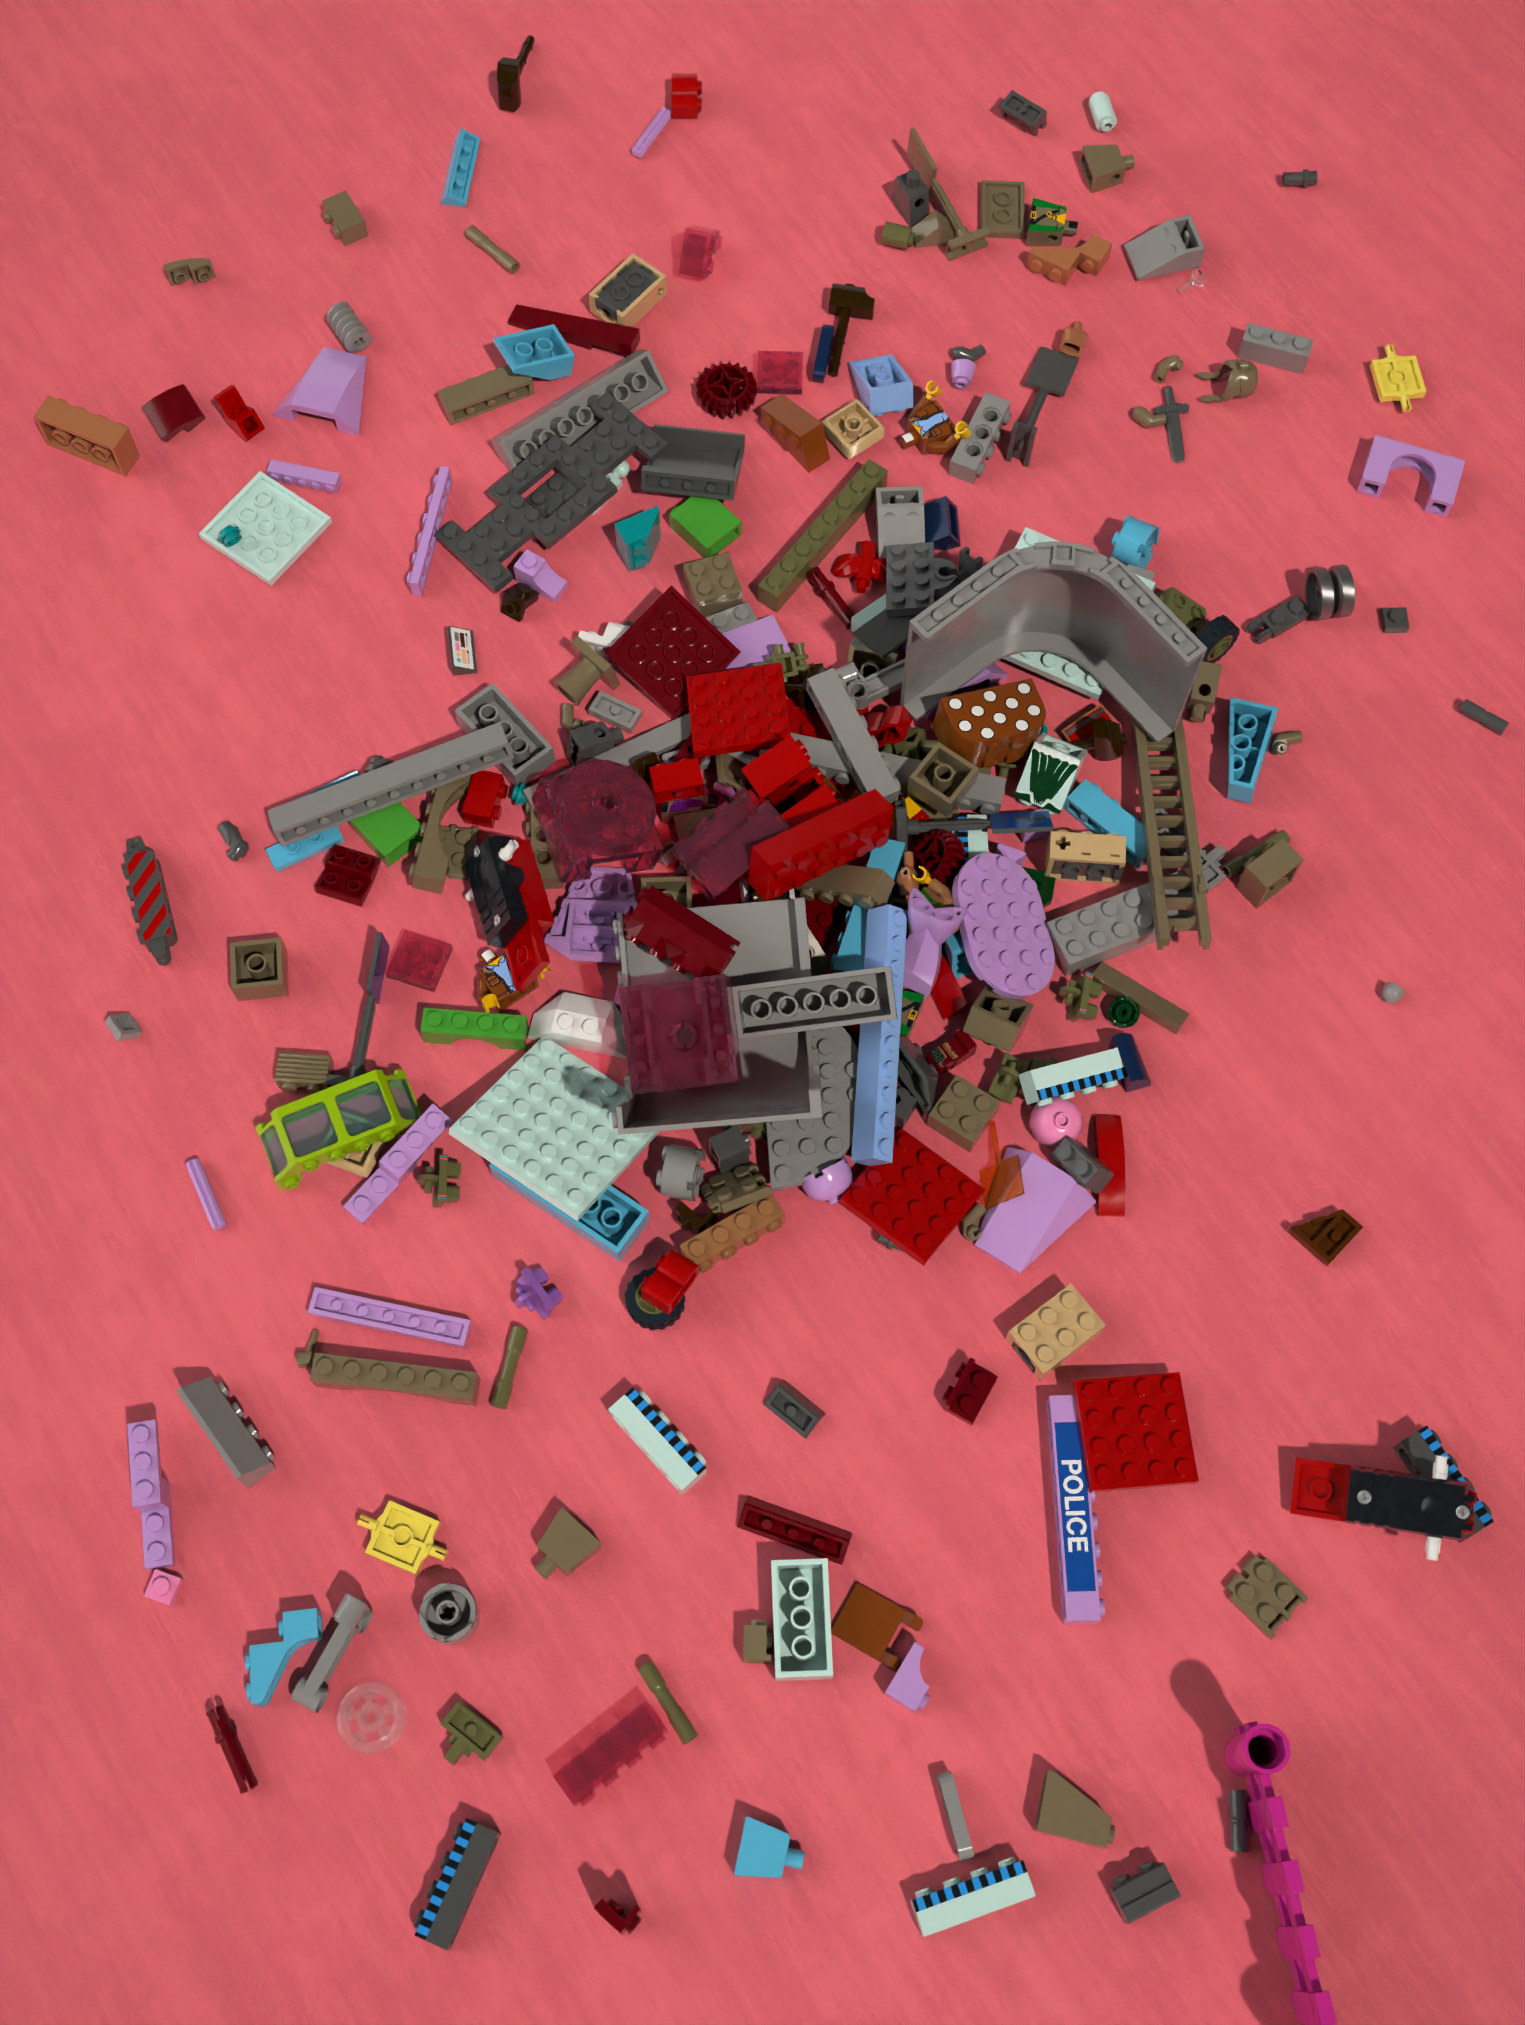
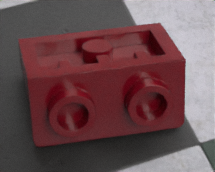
(969, 1392)
(612, 1914)

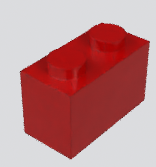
(676, 780)
(484, 799)

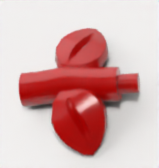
(862, 566)

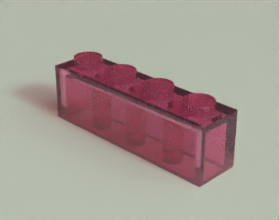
(611, 1753)

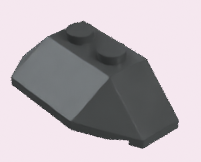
(917, 1076)

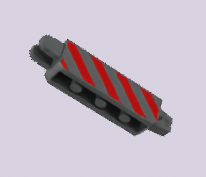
(150, 900)

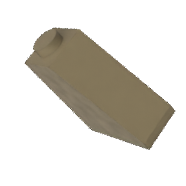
(1071, 1815)

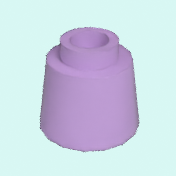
(962, 373)

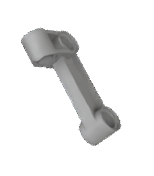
(873, 686)
(352, 1618)

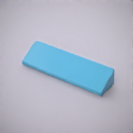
(460, 169)

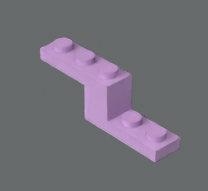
(397, 1164)
(151, 1494)

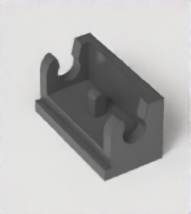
(1024, 111)

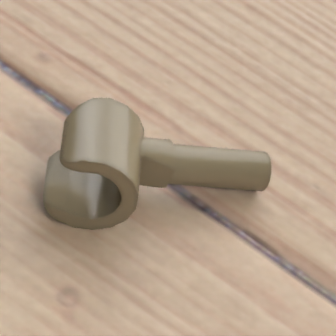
(306, 1358)

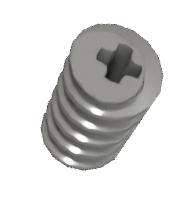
(348, 327)

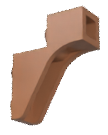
(1062, 262)

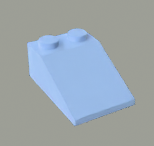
(882, 384)

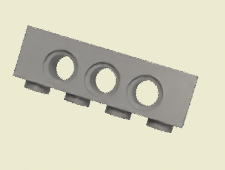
(985, 428)

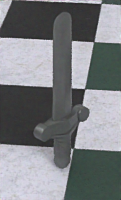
(1172, 411)

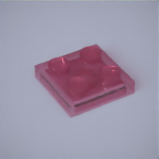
(780, 372)
(419, 961)

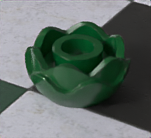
(1115, 1012)

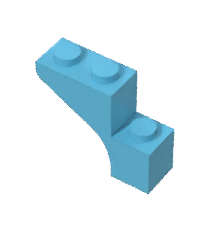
(269, 1660)

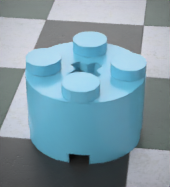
(1135, 542)

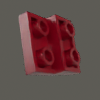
(173, 411)
(348, 875)

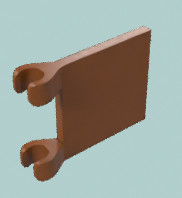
(870, 1624)

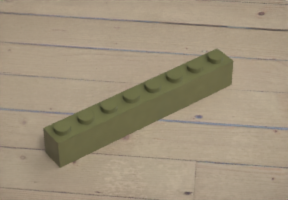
(821, 536)

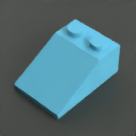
(537, 353)

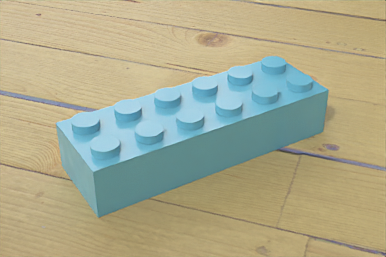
(853, 940)
(609, 1223)

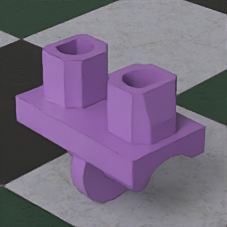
(533, 1294)

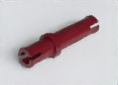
(827, 590)
(231, 1748)

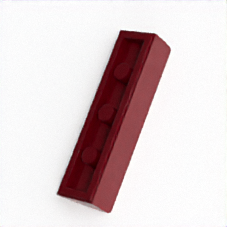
(794, 1529)

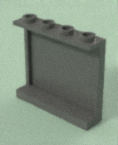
(696, 463)

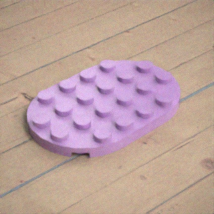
(1004, 926)

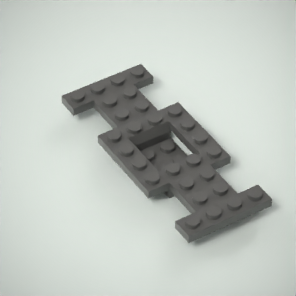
(559, 502)

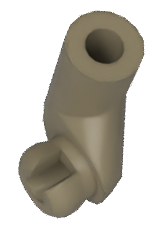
(1170, 363)
(1147, 419)
(568, 719)
(1283, 741)
(970, 1222)

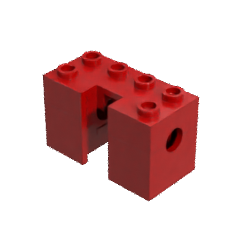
(787, 773)

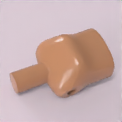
(1073, 340)
(904, 878)

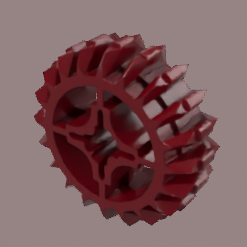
(726, 389)
(940, 855)

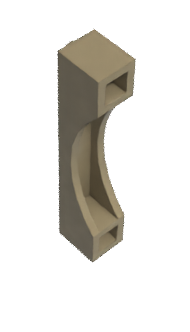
(432, 863)
(419, 1380)

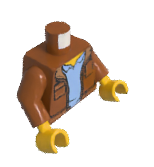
(931, 427)
(496, 983)

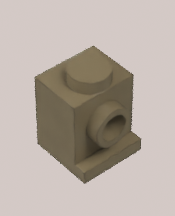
(757, 1642)

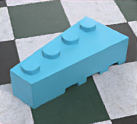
(1248, 741)

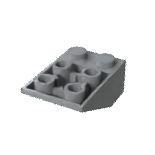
(1166, 249)
(899, 517)

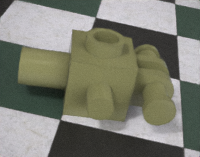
(788, 661)
(913, 746)

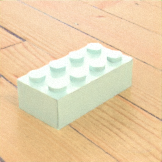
(801, 1619)

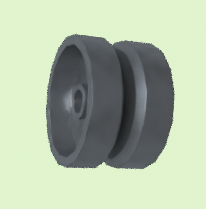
(1330, 592)

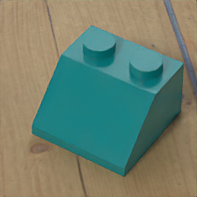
(638, 538)

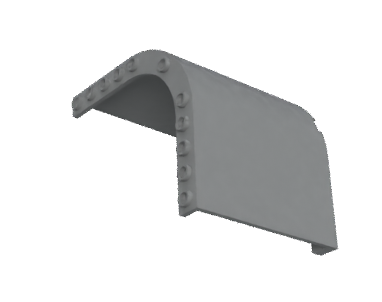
(1064, 604)
(777, 1070)

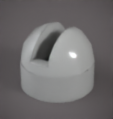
(1392, 992)

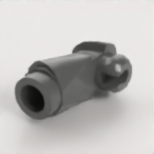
(234, 840)

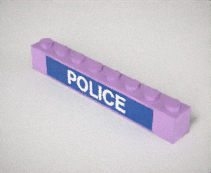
(1073, 1516)

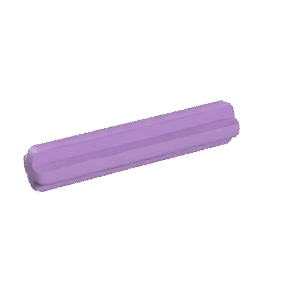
(651, 132)
(206, 1194)

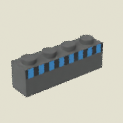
(1419, 1455)
(457, 1884)

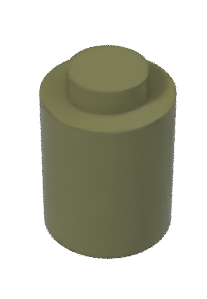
(897, 235)

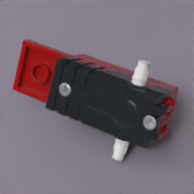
(511, 904)
(1386, 1499)

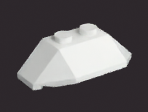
(581, 1024)

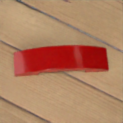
(1111, 1153)

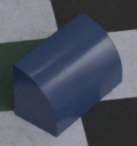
(942, 524)
(1134, 1067)

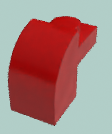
(237, 415)

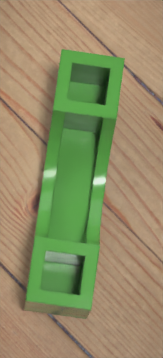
(447, 1025)

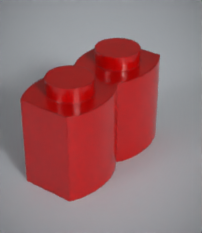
(685, 97)
(889, 726)
(669, 1281)

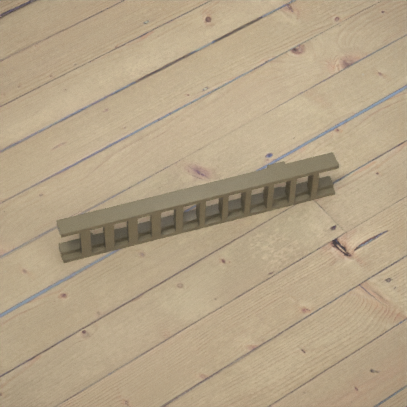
(1153, 842)

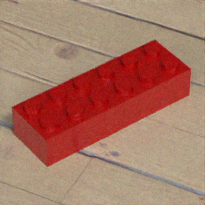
(820, 845)

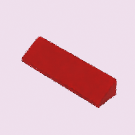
(948, 993)

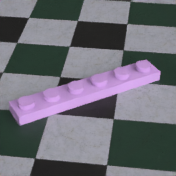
(431, 523)
(389, 1317)

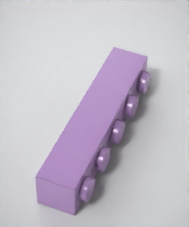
(304, 476)

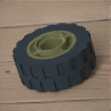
(1218, 637)
(645, 1313)

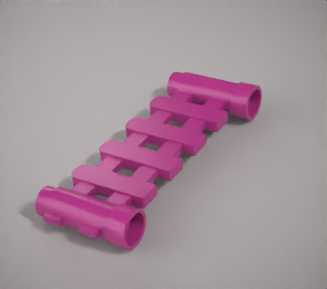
(1255, 1755)

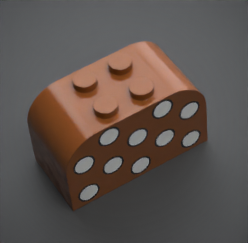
(991, 723)

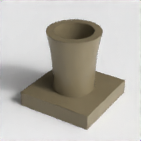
(585, 673)

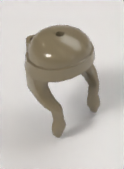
(1241, 382)

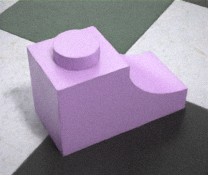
(538, 575)
(908, 1685)

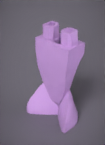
(923, 947)

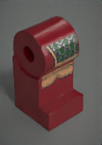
(952, 1052)

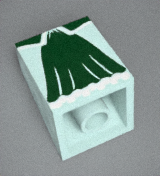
(1050, 773)

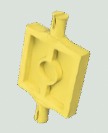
(1397, 378)
(402, 1537)

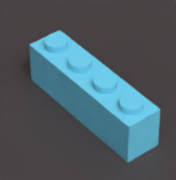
(1107, 816)

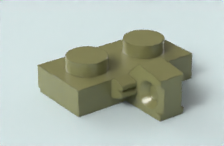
(469, 1734)

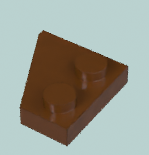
(1327, 1234)

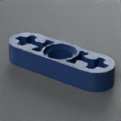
(823, 353)

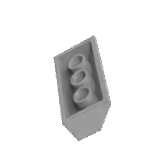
(227, 1430)

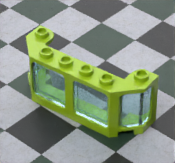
(337, 1123)

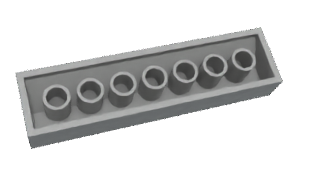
(631, 382)

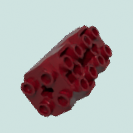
(678, 935)

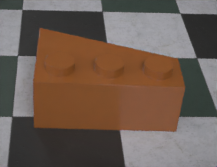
(796, 431)

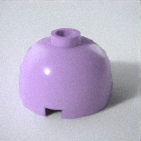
(830, 1184)

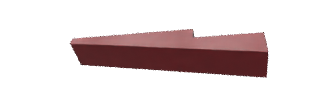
(579, 330)

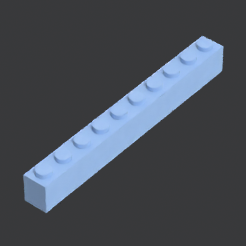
(879, 1044)

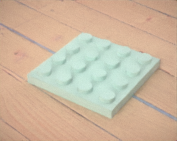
(273, 528)

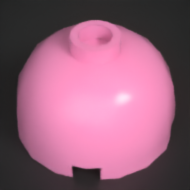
(1055, 1122)

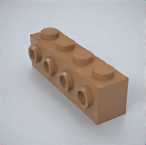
(733, 1233)

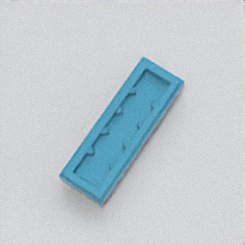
(303, 849)

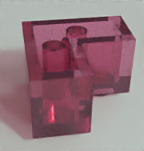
(698, 250)

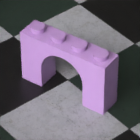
(1439, 469)

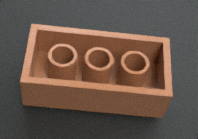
(87, 435)

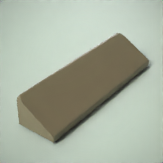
(1150, 1003)

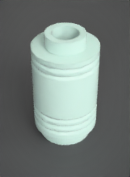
(1102, 111)

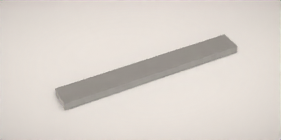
(657, 740)

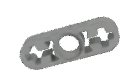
(955, 1815)

